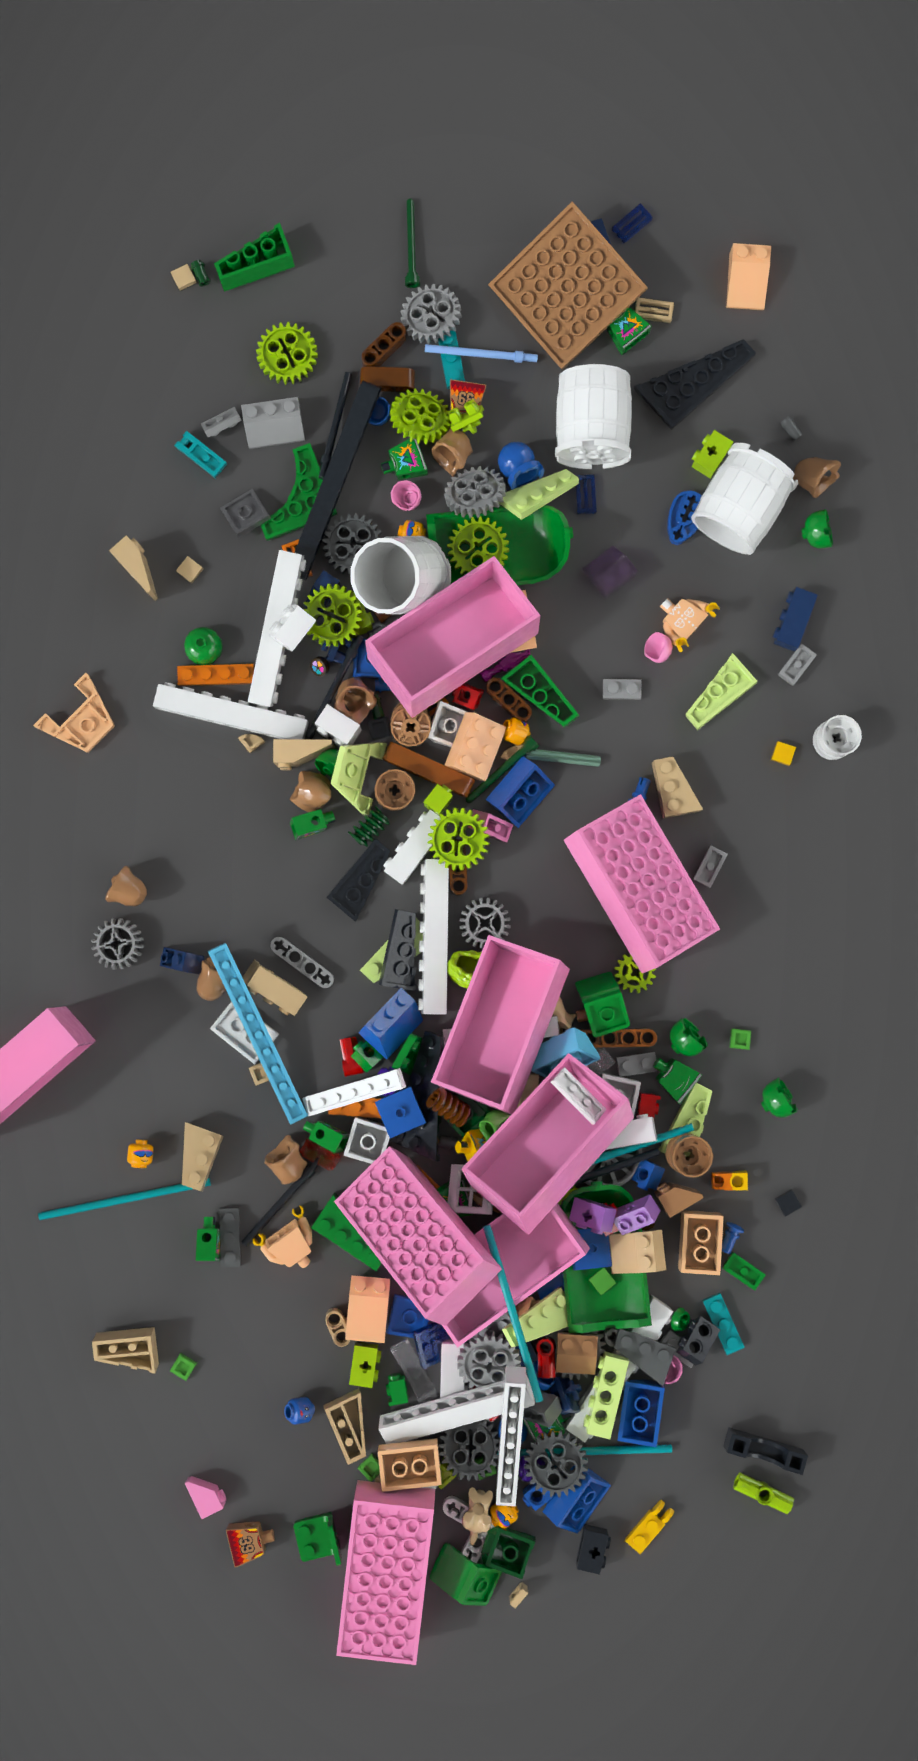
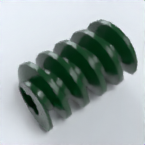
(369, 827)

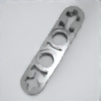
(300, 965)

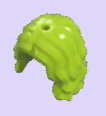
(462, 966)

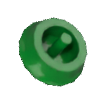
(680, 1319)

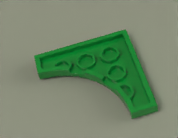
(301, 499)

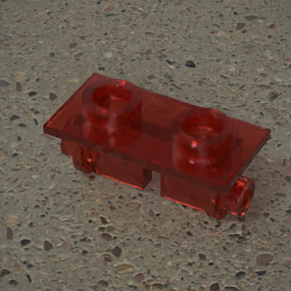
(311, 1150)

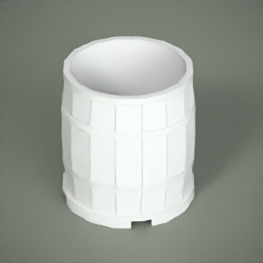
(593, 416)
(744, 498)
(399, 573)

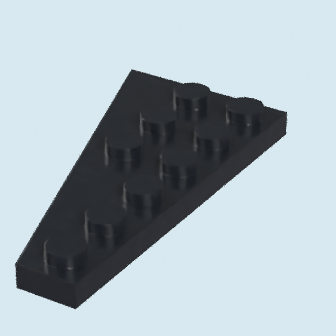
(687, 386)
(425, 1137)

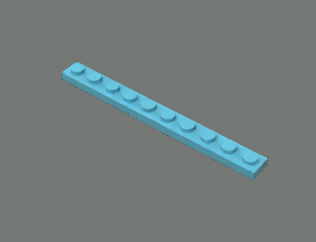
(257, 1033)

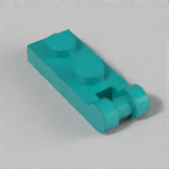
(201, 454)

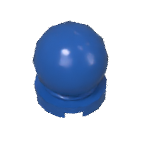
(519, 464)

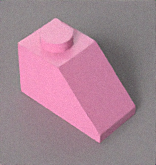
(497, 827)
(205, 1496)

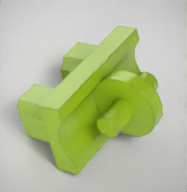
(468, 420)

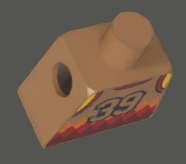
(463, 392)
(247, 1541)

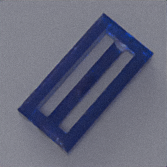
(620, 233)
(586, 510)

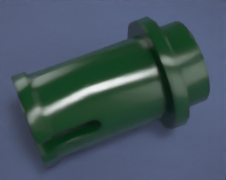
(200, 272)
(377, 711)

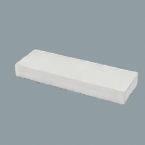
(578, 1096)

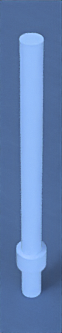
(517, 356)

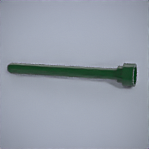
(412, 279)
(529, 745)

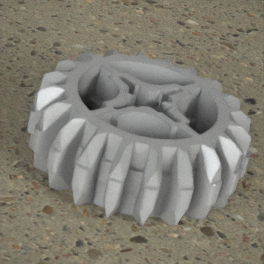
(496, 911)
(114, 936)

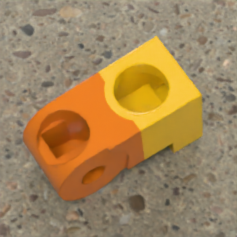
(729, 1180)

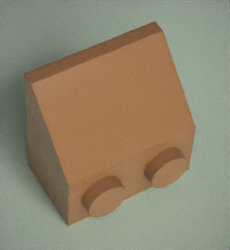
(676, 1197)
(576, 1353)

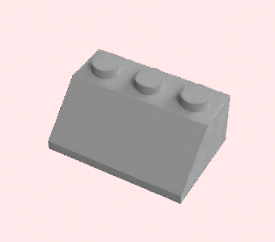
(273, 422)

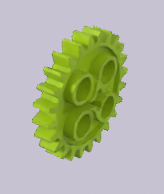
(302, 346)
(420, 416)
(466, 535)
(339, 599)
(441, 836)

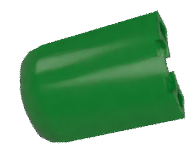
(536, 544)
(625, 1302)

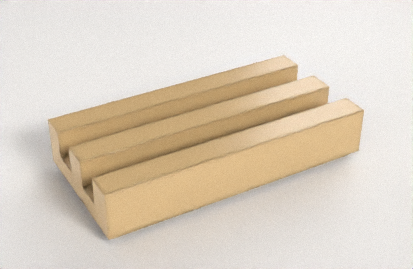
(653, 317)

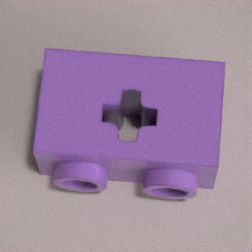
(636, 1214)
(592, 1215)

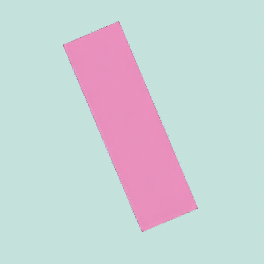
(453, 636)
(641, 884)
(501, 1024)
(38, 1056)
(545, 1147)
(417, 1236)
(527, 1263)
(386, 1573)

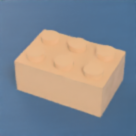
(475, 746)
(700, 1242)
(409, 1465)

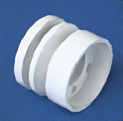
(847, 737)

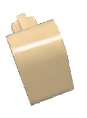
(339, 1326)

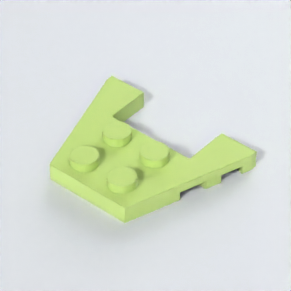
(351, 771)

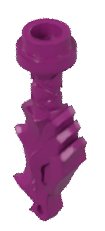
(508, 662)

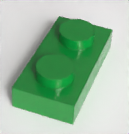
(743, 1271)

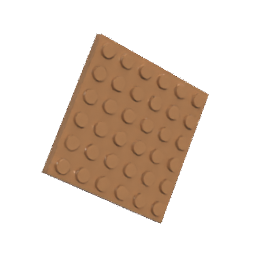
(567, 286)

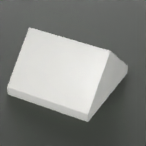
(445, 724)

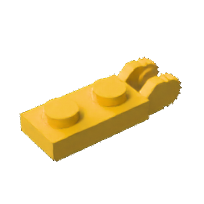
(648, 1527)

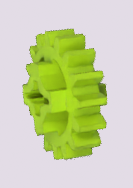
(627, 977)

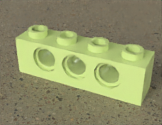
(603, 1426)

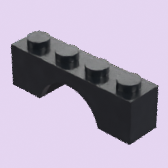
(778, 1453)

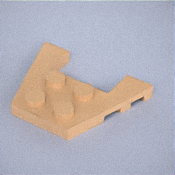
(86, 725)

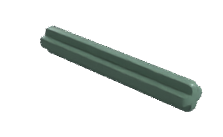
(564, 757)

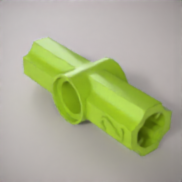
(774, 1497)

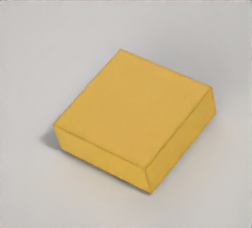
(783, 753)

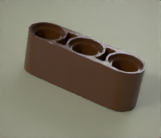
(385, 338)
(389, 378)
(507, 691)
(458, 876)

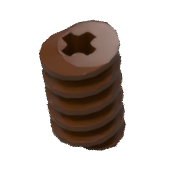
(449, 1106)

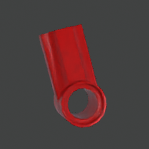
(350, 1066)
(546, 1359)

